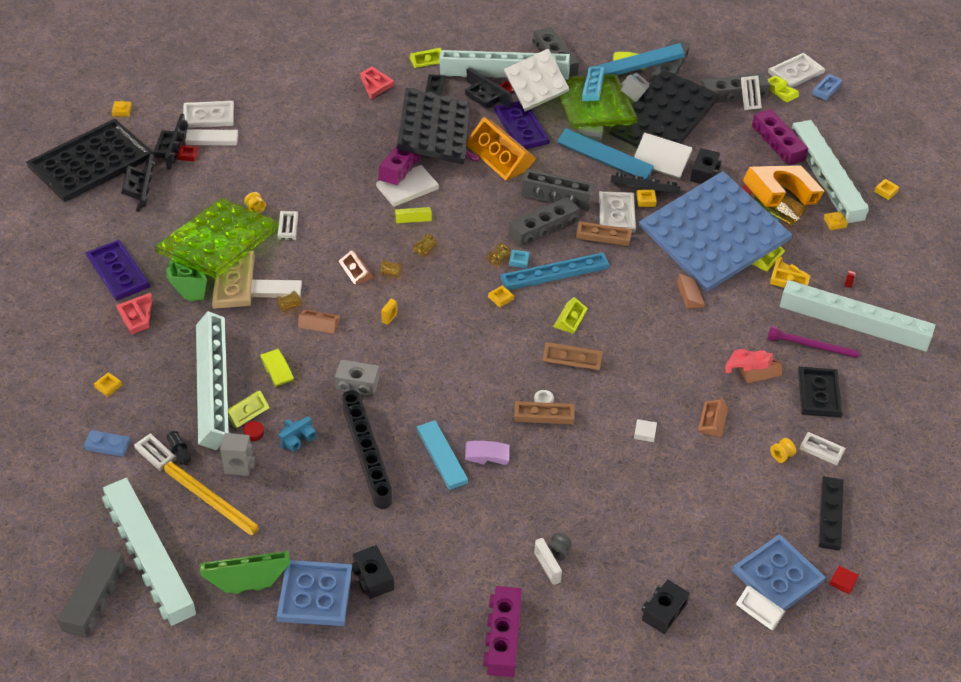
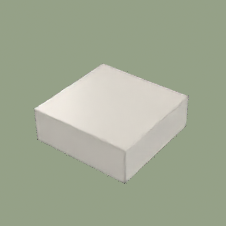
(645, 430)

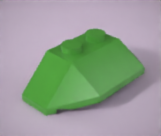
(246, 572)

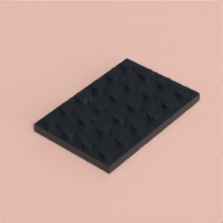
(667, 110)
(434, 126)
(89, 159)

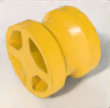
(255, 202)
(783, 450)

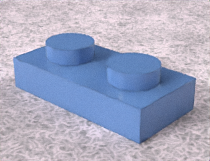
(827, 87)
(107, 443)

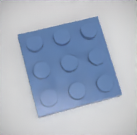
(779, 573)
(315, 593)

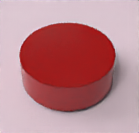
(254, 430)

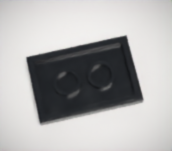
(819, 392)

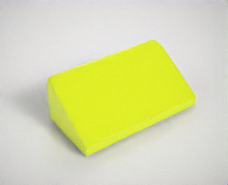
(425, 58)
(413, 215)
(769, 260)
(571, 316)

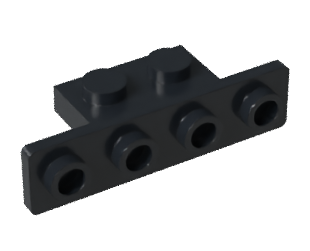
(485, 91)
(169, 142)
(136, 182)

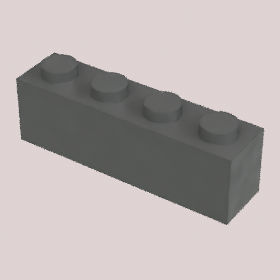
(92, 593)

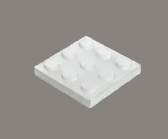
(536, 80)

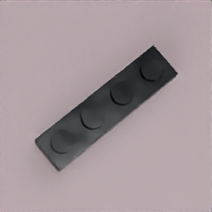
(638, 181)
(831, 513)

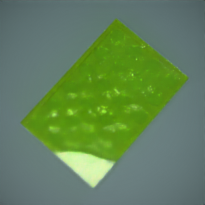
(610, 110)
(217, 237)

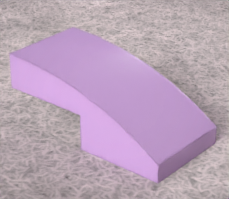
(487, 450)

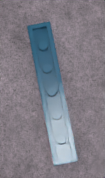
(643, 60)
(605, 154)
(554, 271)

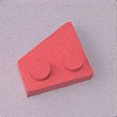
(375, 82)
(136, 313)
(749, 360)

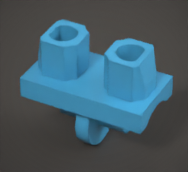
(293, 432)

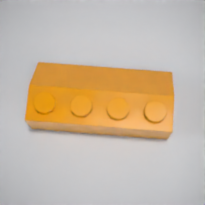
(499, 150)

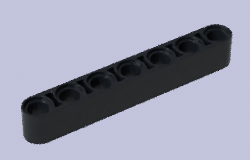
(367, 449)

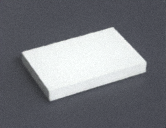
(797, 70)
(209, 114)
(665, 155)
(415, 184)
(617, 209)

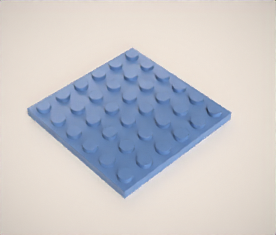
(715, 231)

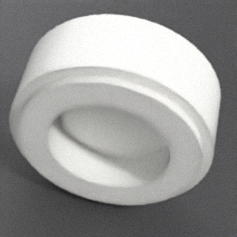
(544, 396)

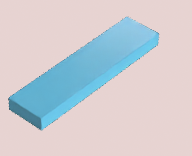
(593, 84)
(442, 455)

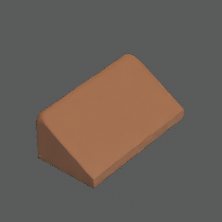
(355, 268)
(690, 292)
(318, 321)
(774, 370)
(713, 418)

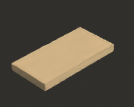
(235, 284)

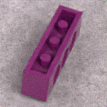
(779, 137)
(397, 165)
(504, 662)

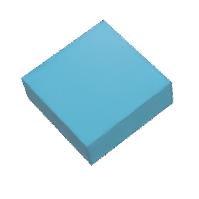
(519, 258)

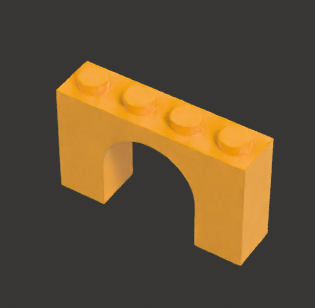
(767, 183)

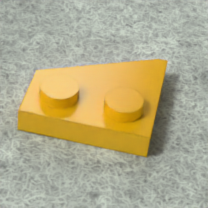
(784, 272)

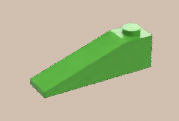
(186, 280)

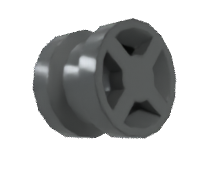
(559, 545)

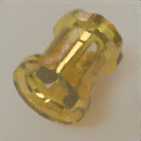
(425, 245)
(498, 254)
(391, 268)
(288, 301)

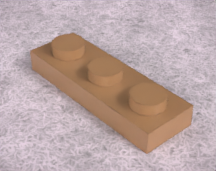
(604, 233)
(572, 355)
(544, 412)

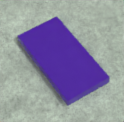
(522, 125)
(117, 270)

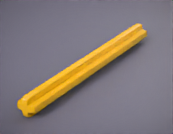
(211, 498)

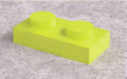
(247, 409)

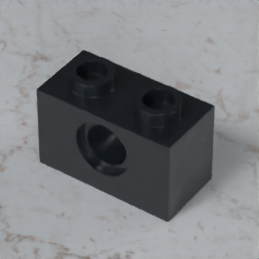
(705, 166)
(372, 561)
(663, 617)

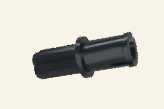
(178, 447)

